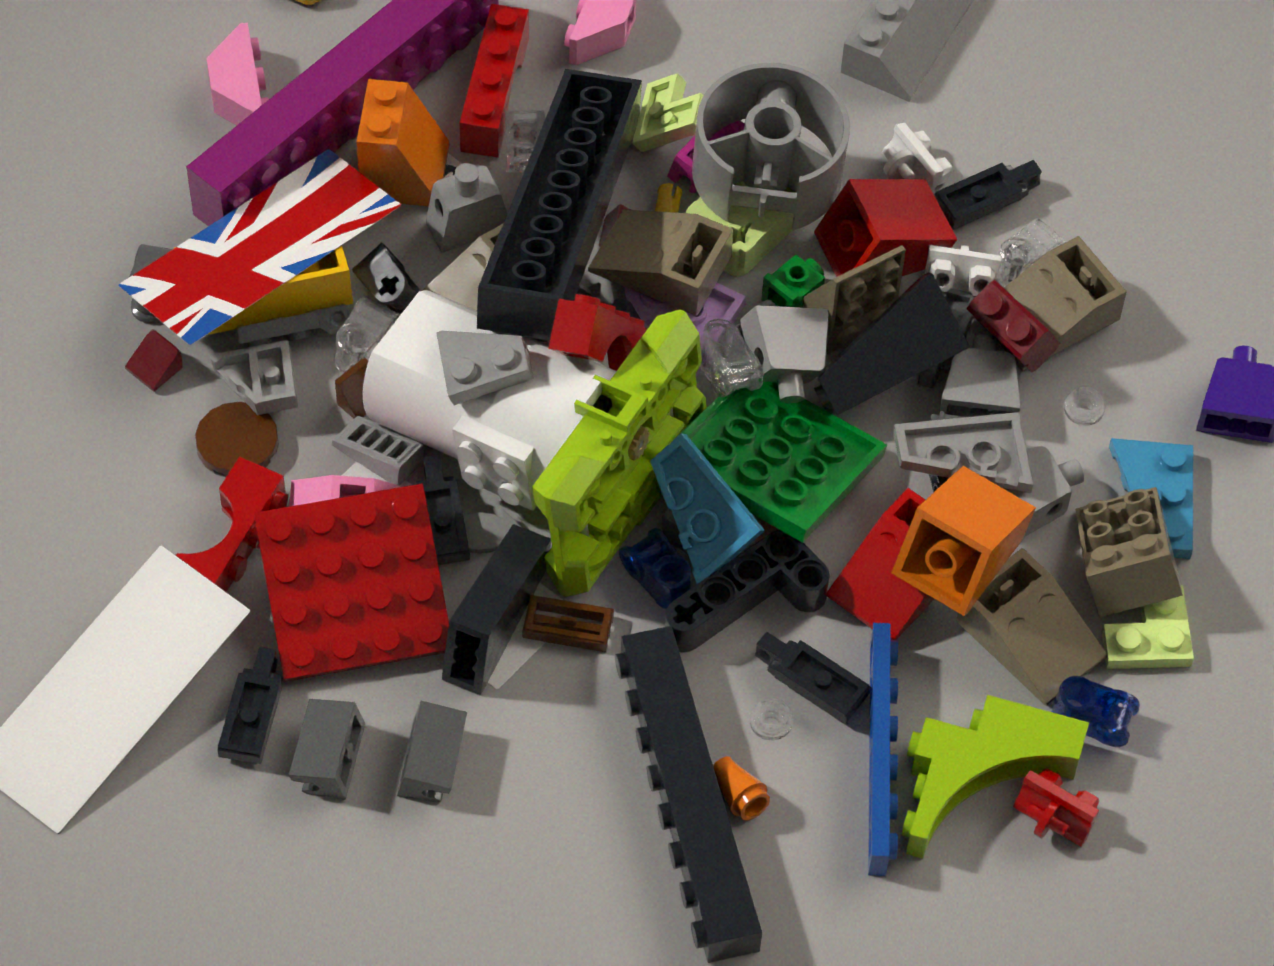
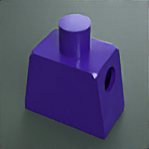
(1240, 398)

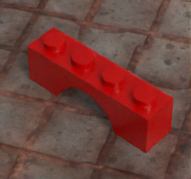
(491, 82)
(594, 328)
(243, 492)

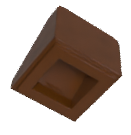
(350, 389)

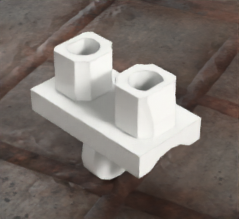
(910, 158)
(962, 268)

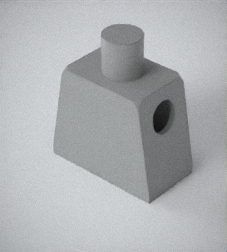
(464, 207)
(788, 345)
(981, 381)
(1050, 486)

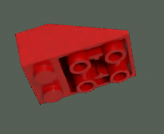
(867, 582)

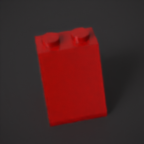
(880, 216)

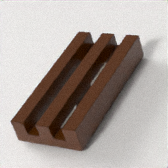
(565, 629)

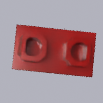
(1056, 808)

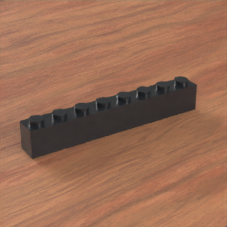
(689, 796)

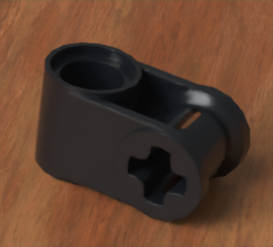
(386, 278)

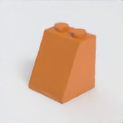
(400, 143)
(962, 539)

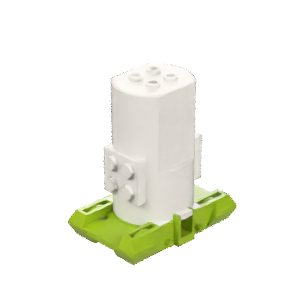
(560, 442)

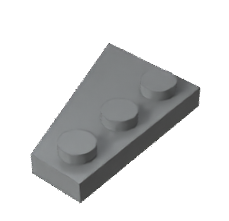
(983, 444)

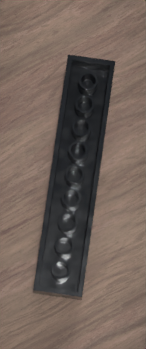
(559, 204)

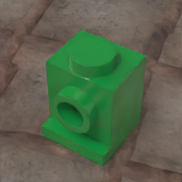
(792, 282)

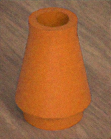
(741, 790)

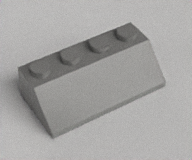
(900, 42)

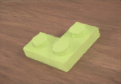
(666, 114)
(1157, 642)

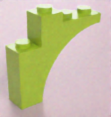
(998, 746)

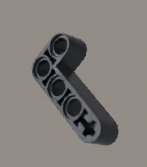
(698, 620)

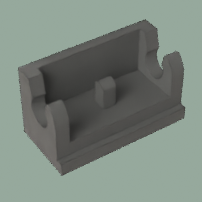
(327, 747)
(432, 752)

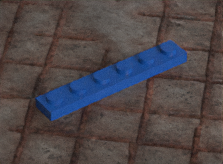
(882, 764)

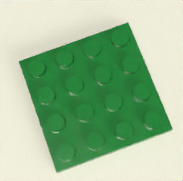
(784, 458)

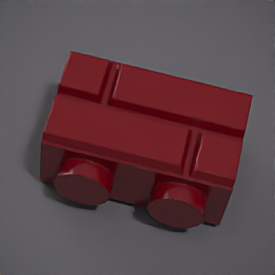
(1013, 326)

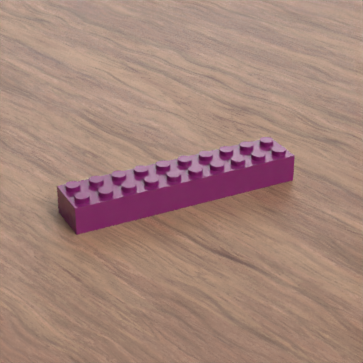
(327, 100)

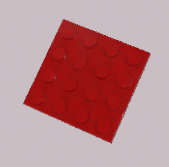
(353, 582)

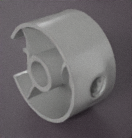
(769, 151)

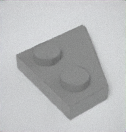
(482, 363)
(260, 376)

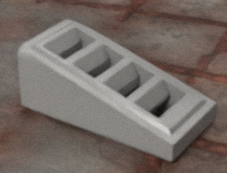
(383, 464)

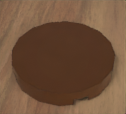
(235, 432)

